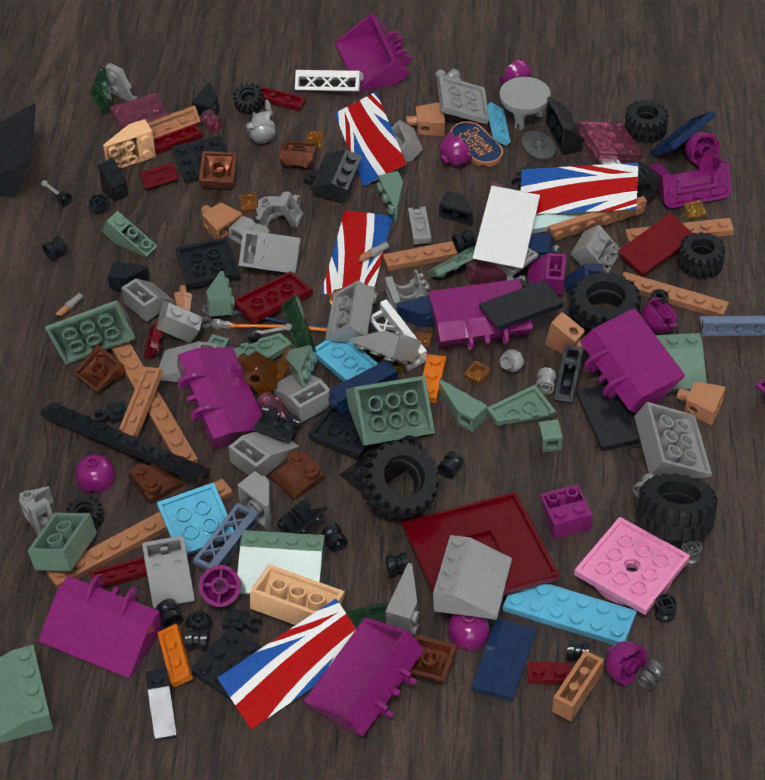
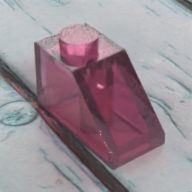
(484, 272)

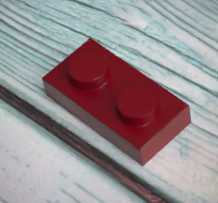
(158, 175)
(153, 345)
(547, 672)

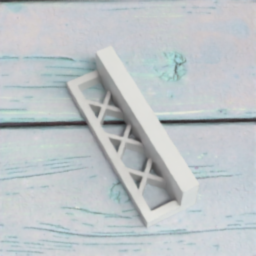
(328, 76)
(399, 326)

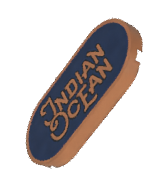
(481, 144)

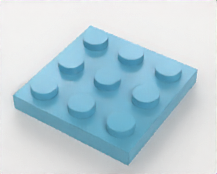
(194, 516)

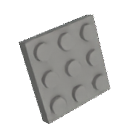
(462, 99)

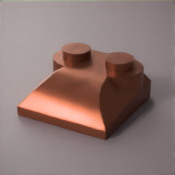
(298, 153)
(218, 169)
(99, 369)
(297, 474)
(154, 481)
(435, 659)

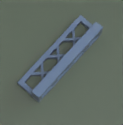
(732, 325)
(232, 545)

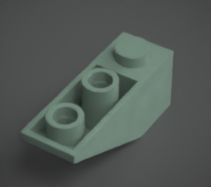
(392, 192)
(127, 235)
(219, 296)
(301, 364)
(464, 408)

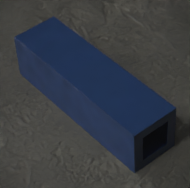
(377, 374)

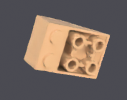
(131, 145)

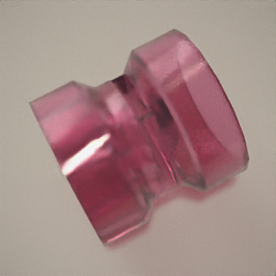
(211, 120)

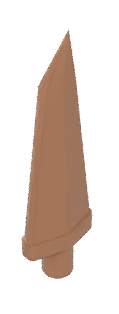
(183, 298)

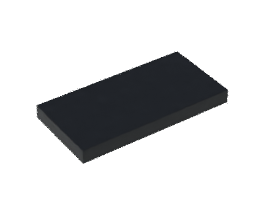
(521, 305)
(607, 418)

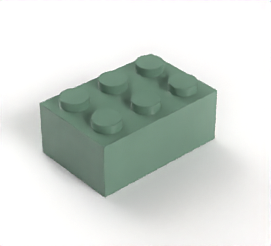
(62, 541)

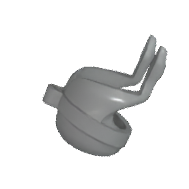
(261, 128)

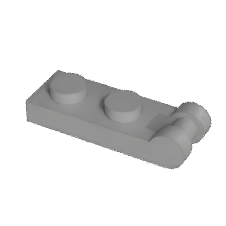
(419, 225)

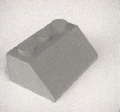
(350, 312)

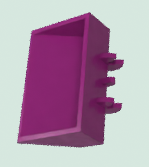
(374, 53)
(460, 320)
(631, 361)
(218, 394)
(101, 625)
(365, 676)

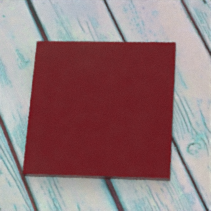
(494, 522)

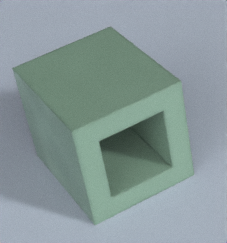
(550, 435)

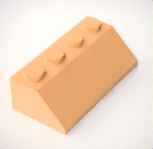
(290, 595)

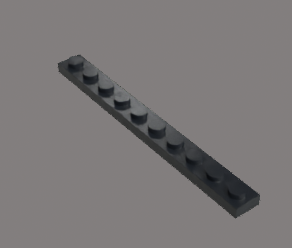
(125, 442)

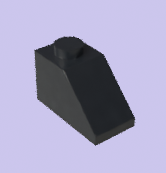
(206, 100)
(112, 180)
(456, 208)
(123, 273)

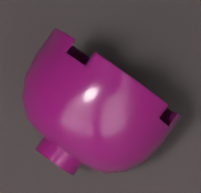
(516, 69)
(700, 145)
(454, 150)
(659, 316)
(95, 473)
(219, 585)
(468, 631)
(624, 661)

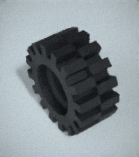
(247, 90)
(87, 505)

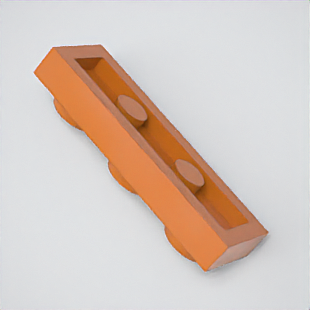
(433, 373)
(175, 655)

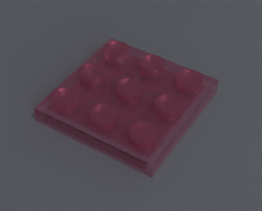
(146, 107)
(609, 140)

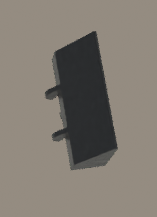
(15, 149)

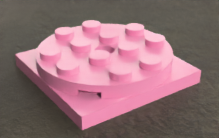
(631, 547)

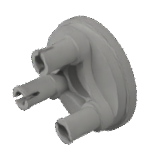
(524, 97)

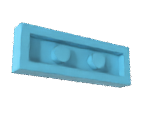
(498, 124)

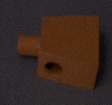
(259, 372)

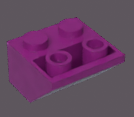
(551, 269)
(566, 511)

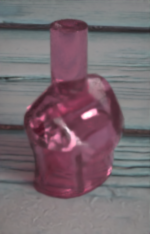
(269, 399)

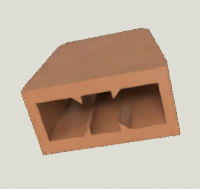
(428, 120)
(219, 219)
(564, 332)
(703, 400)

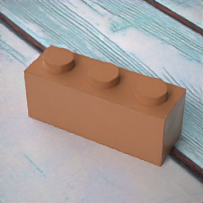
(578, 685)

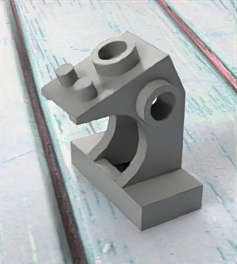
(272, 207)
(415, 289)
(35, 504)

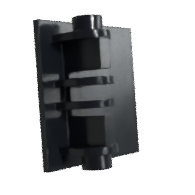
(275, 426)
(300, 517)

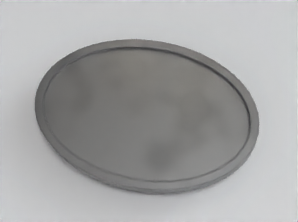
(538, 145)

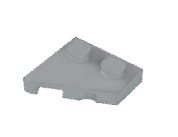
(118, 82)

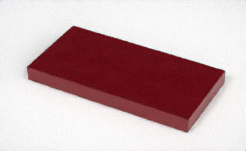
(654, 245)
(270, 296)

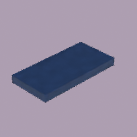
(682, 133)
(504, 660)

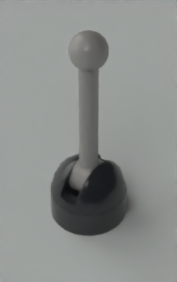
(60, 195)
(255, 333)

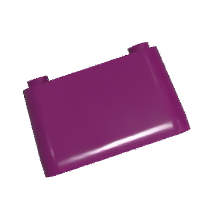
(706, 184)

